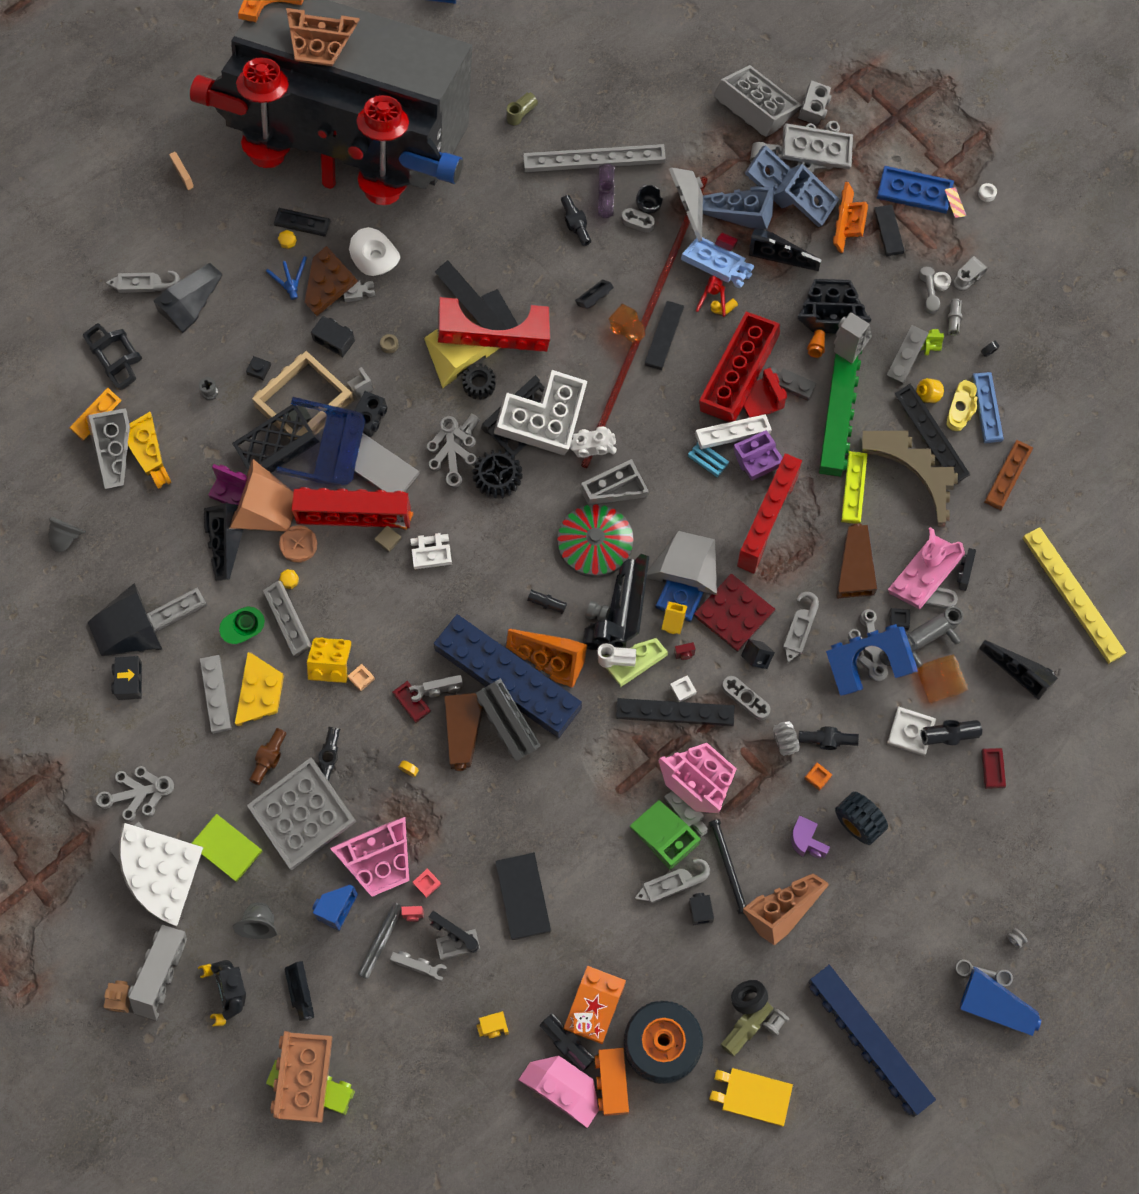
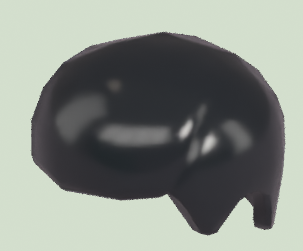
(649, 199)

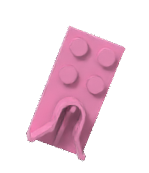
(927, 570)

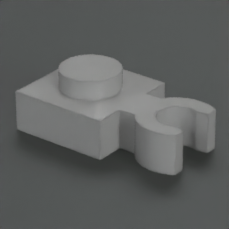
(357, 291)

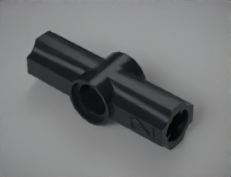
(951, 732)
(567, 1042)

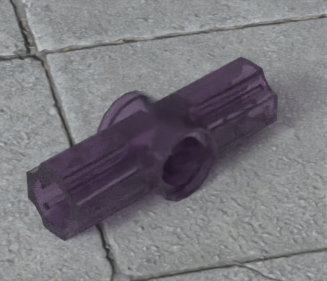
(606, 199)

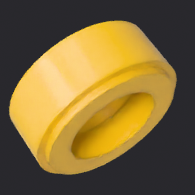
(408, 768)

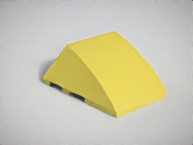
(453, 358)

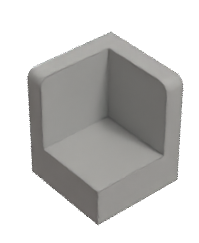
(360, 384)

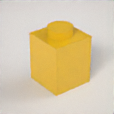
(674, 618)

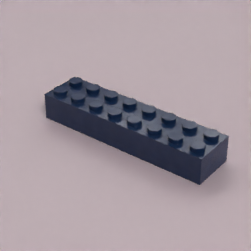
(489, 661)

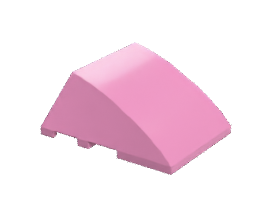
(698, 777)
(377, 857)

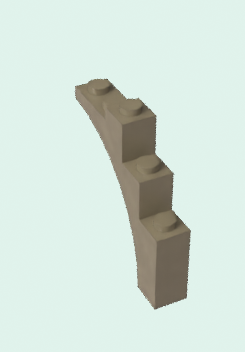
(919, 461)

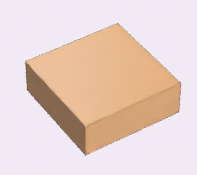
(361, 677)

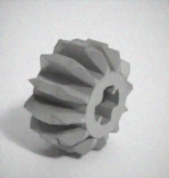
(786, 738)

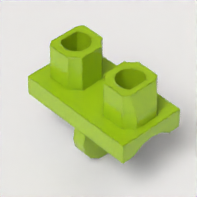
(933, 341)

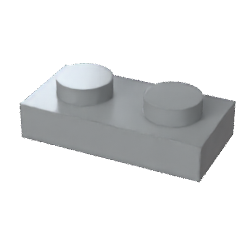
(448, 948)

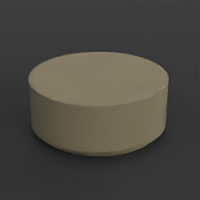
(389, 343)

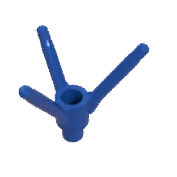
(289, 285)

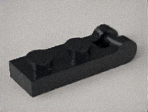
(454, 932)

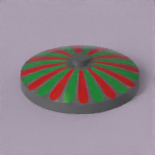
(595, 540)

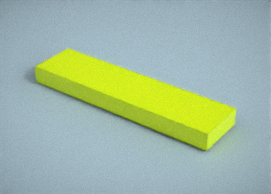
(854, 487)

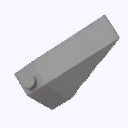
(691, 197)
(110, 442)

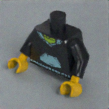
(230, 989)

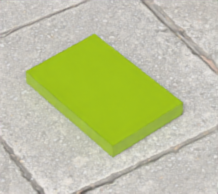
(227, 847)

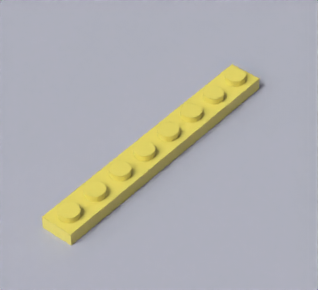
(1074, 595)

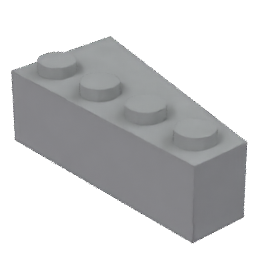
(157, 971)

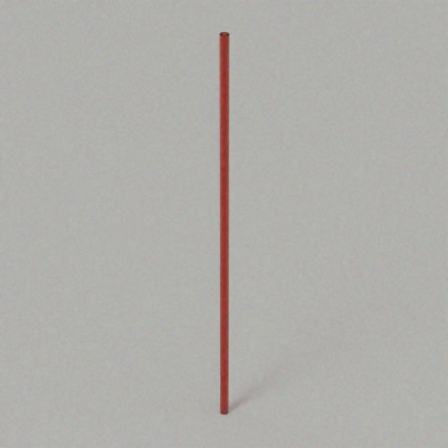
(647, 315)

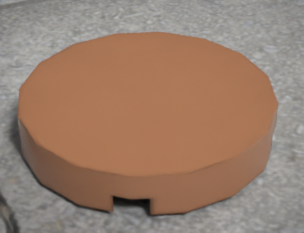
(298, 543)

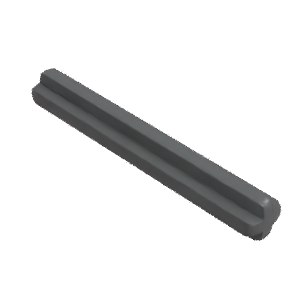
(380, 940)

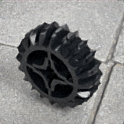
(482, 478)

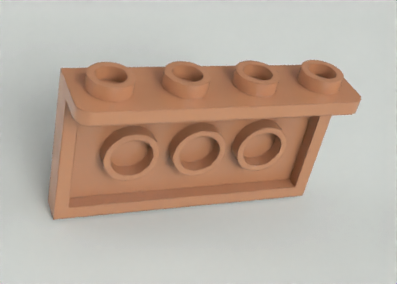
(301, 1077)

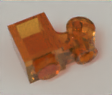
(626, 322)

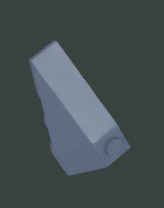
(746, 208)

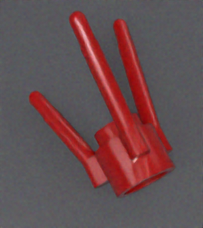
(714, 287)

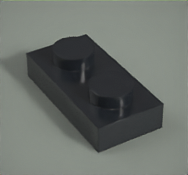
(598, 291)
(967, 561)

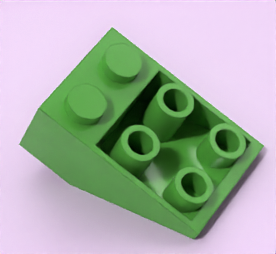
(665, 834)

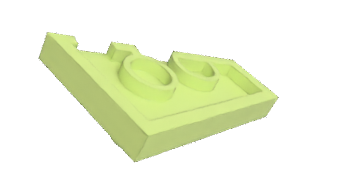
(647, 655)

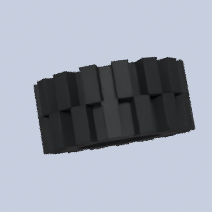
(483, 390)

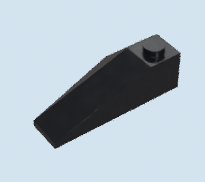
(775, 248)
(185, 299)

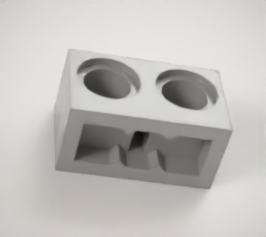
(813, 102)

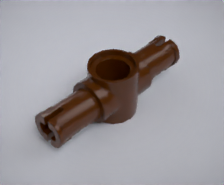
(267, 756)

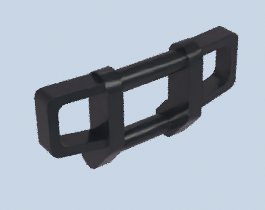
(125, 361)

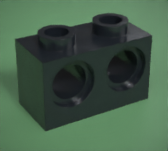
(372, 415)

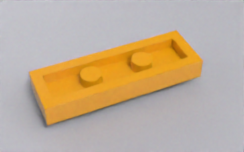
(105, 402)

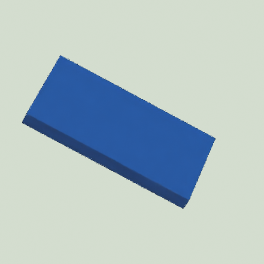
(914, 189)

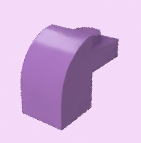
(802, 839)

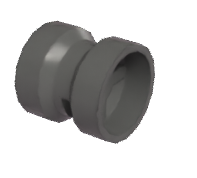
(597, 611)

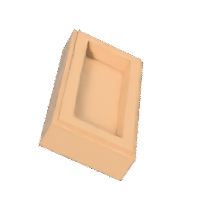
(181, 170)

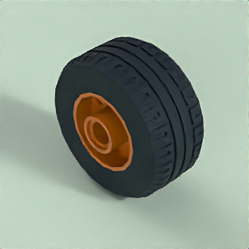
(659, 1062)

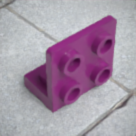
(228, 485)

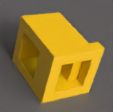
(492, 1025)

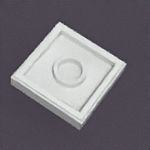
(907, 729)

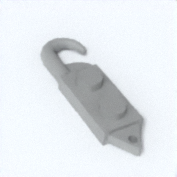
(140, 282)
(800, 627)
(672, 883)

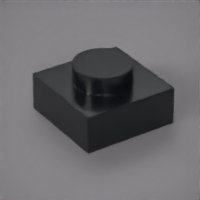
(258, 368)

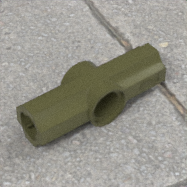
(745, 1029)

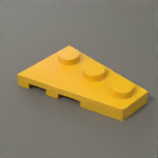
(144, 443)

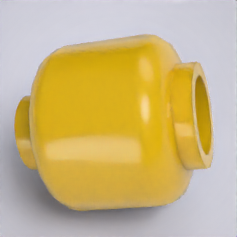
(930, 390)

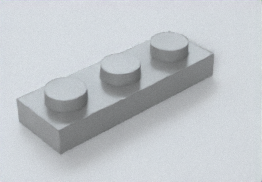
(907, 353)

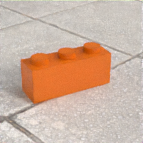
(612, 1082)

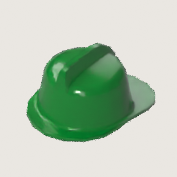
(241, 625)

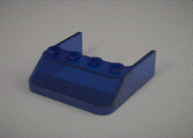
(338, 445)

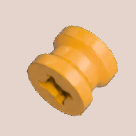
(160, 477)

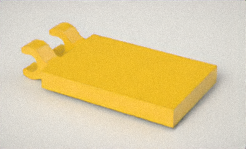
(753, 1096)

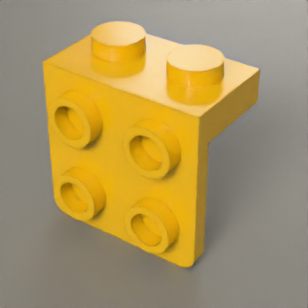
(328, 660)

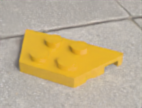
(259, 690)

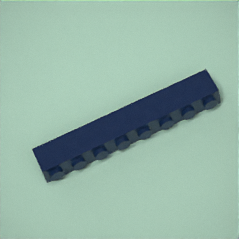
(871, 1040)

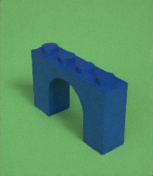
(844, 657)

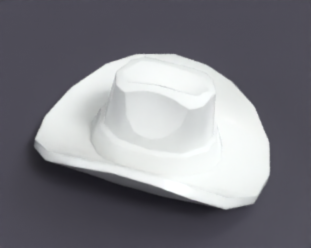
(373, 252)

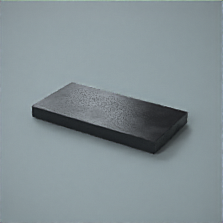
(523, 896)

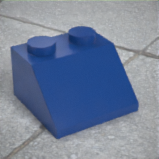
(335, 906)

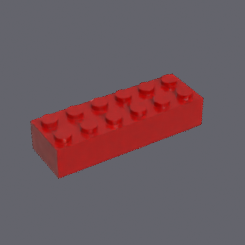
(739, 367)
(350, 507)

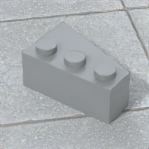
(851, 337)

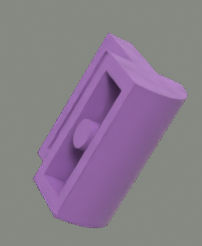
(758, 455)

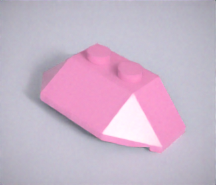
(563, 1087)

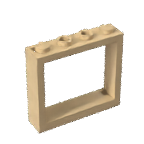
(316, 423)

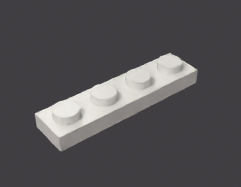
(732, 431)

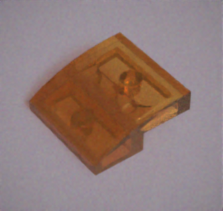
(942, 678)

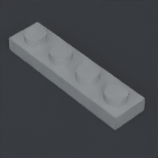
(287, 618)
(215, 694)

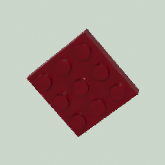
(734, 612)

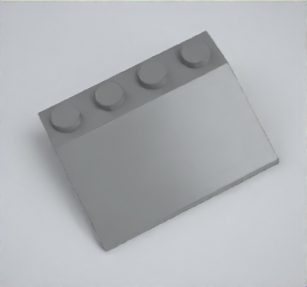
(756, 100)

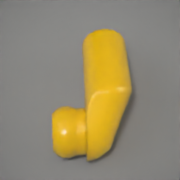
(730, 305)

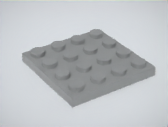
(301, 813)

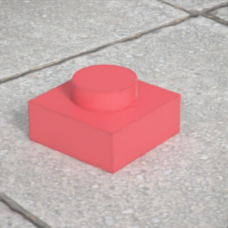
(426, 883)
(412, 913)

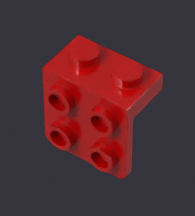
(765, 396)

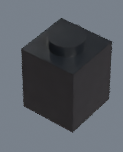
(701, 909)

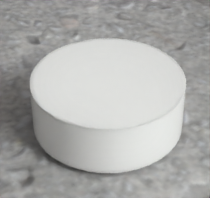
(987, 192)
(941, 281)

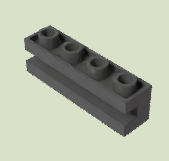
(507, 719)

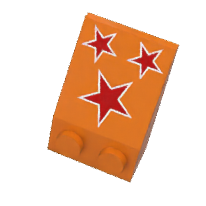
(600, 994)

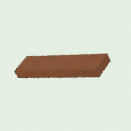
(1008, 475)

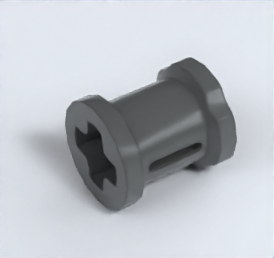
(206, 383)

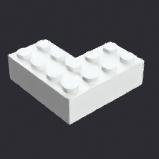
(547, 423)

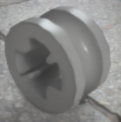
(1017, 938)

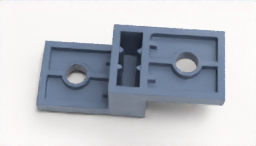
(792, 185)

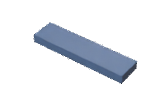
(987, 408)

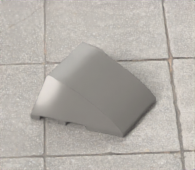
(688, 561)

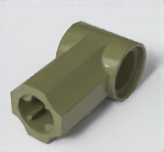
(520, 108)

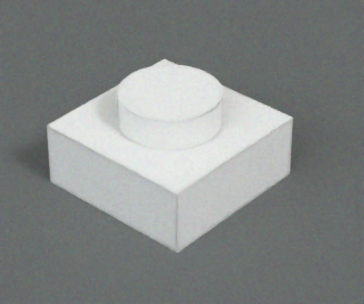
(683, 688)

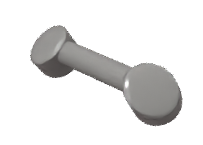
(932, 303)
(1003, 977)

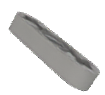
(760, 702)

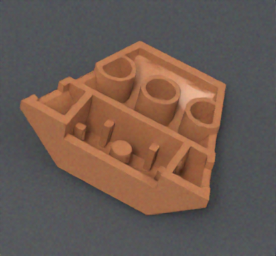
(319, 38)
(264, 502)

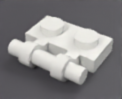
(431, 556)

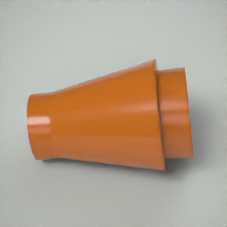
(817, 344)

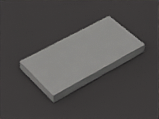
(817, 146)
(383, 467)

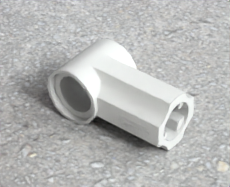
(618, 656)

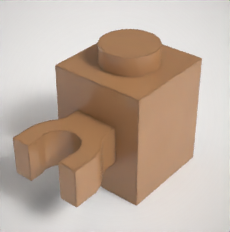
(117, 997)

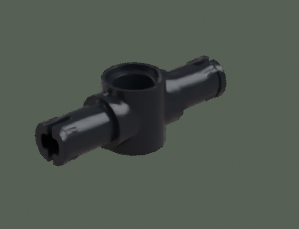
(576, 220)
(828, 738)
(329, 746)

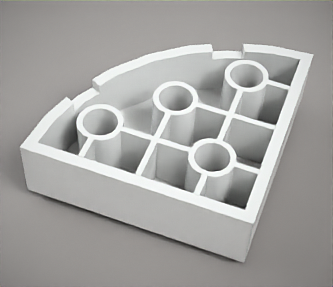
(157, 870)

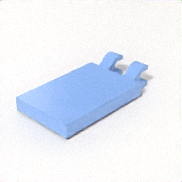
(718, 261)

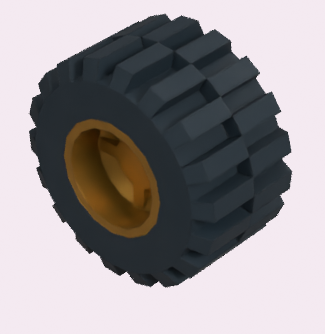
(861, 818)

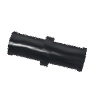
(547, 601)

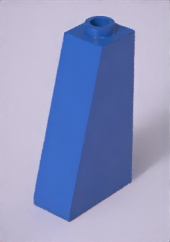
(994, 1002)

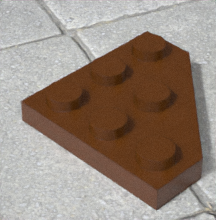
(327, 281)

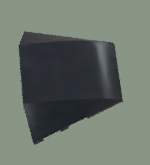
(830, 302)
(124, 626)

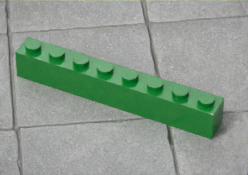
(838, 416)

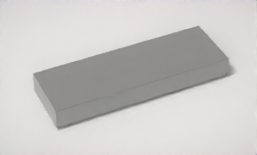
(176, 609)

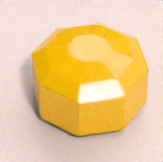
(287, 239)
(289, 578)

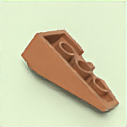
(781, 911)

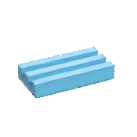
(712, 453)

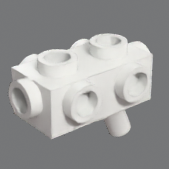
(593, 442)

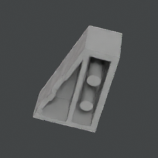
(615, 485)

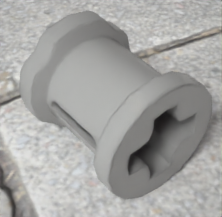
(775, 1022)

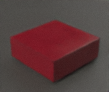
(726, 241)

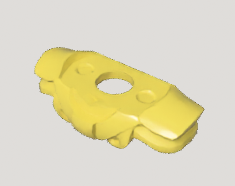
(966, 394)

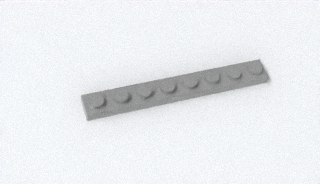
(594, 158)

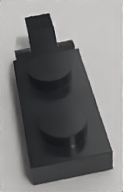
(299, 990)

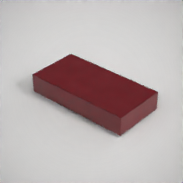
(415, 710)
(993, 768)

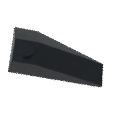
(223, 540)
(1026, 672)

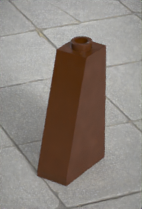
(857, 566)
(463, 724)

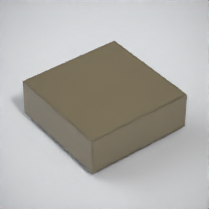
(388, 538)

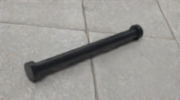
(715, 824)

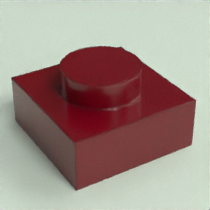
(684, 651)

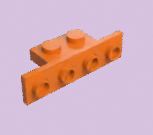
(851, 218)

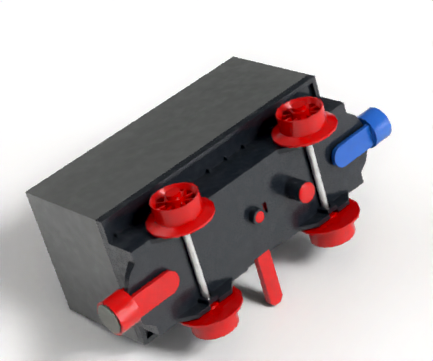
(384, 106)

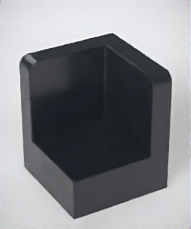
(757, 654)

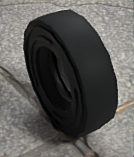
(753, 1005)

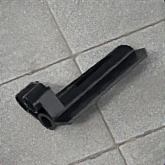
(623, 620)

